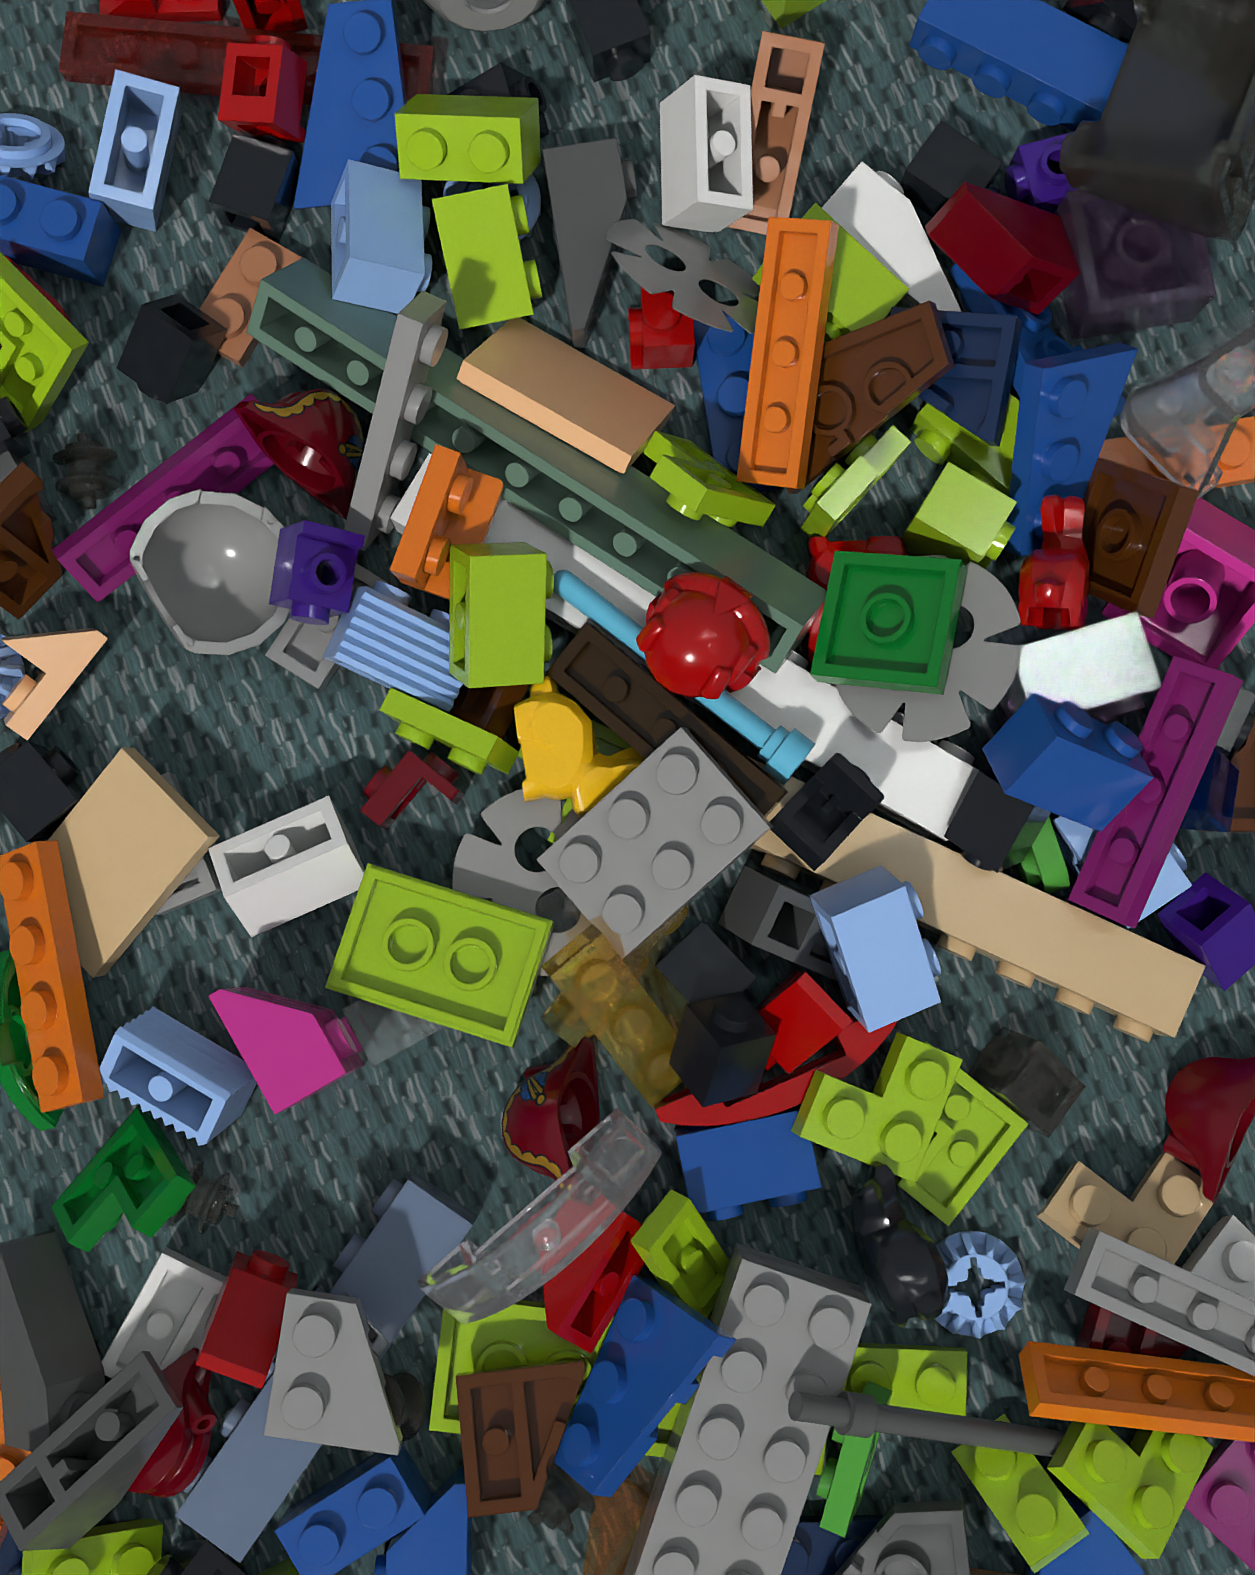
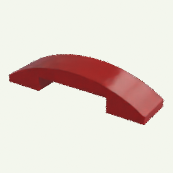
(780, 1092)

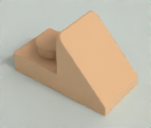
(61, 659)

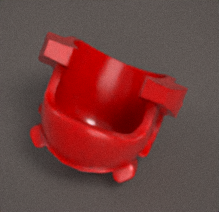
(704, 636)

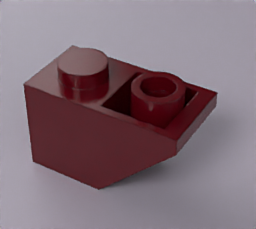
(1005, 247)

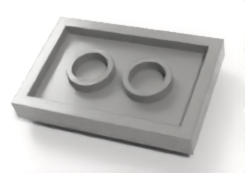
(654, 842)

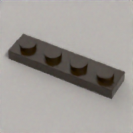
(647, 712)

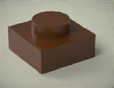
(489, 706)

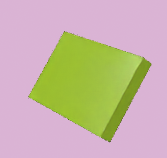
(440, 955)

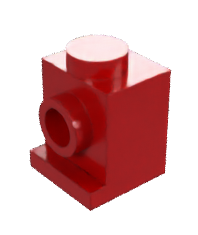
(263, 89)
(659, 333)

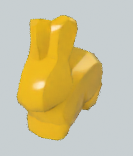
(563, 752)

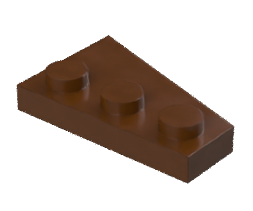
(871, 378)

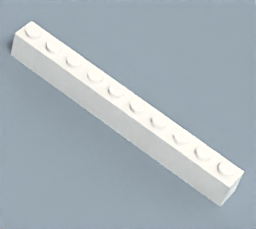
(918, 779)

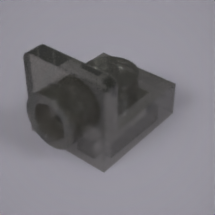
(1027, 1079)

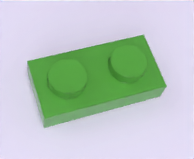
(846, 1477)

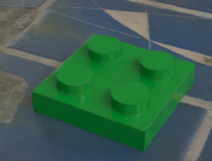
(889, 621)

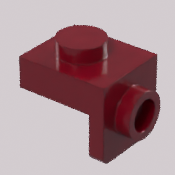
(395, 788)

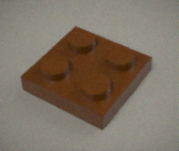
(1133, 534)

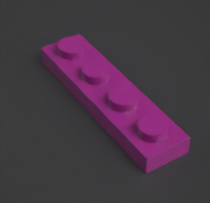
(216, 460)
(1176, 749)

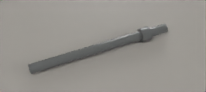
(862, 1416)

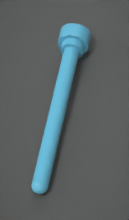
(778, 747)

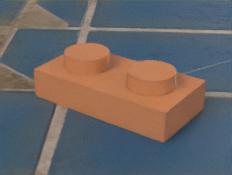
(236, 290)

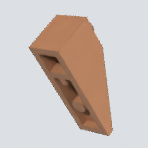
(780, 117)

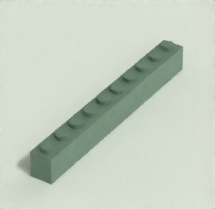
(593, 506)

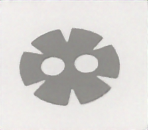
(695, 255)
(977, 668)
(493, 870)

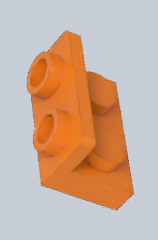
(449, 509)

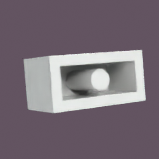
(706, 154)
(288, 866)

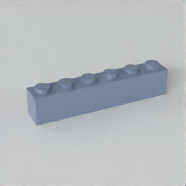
(255, 1472)

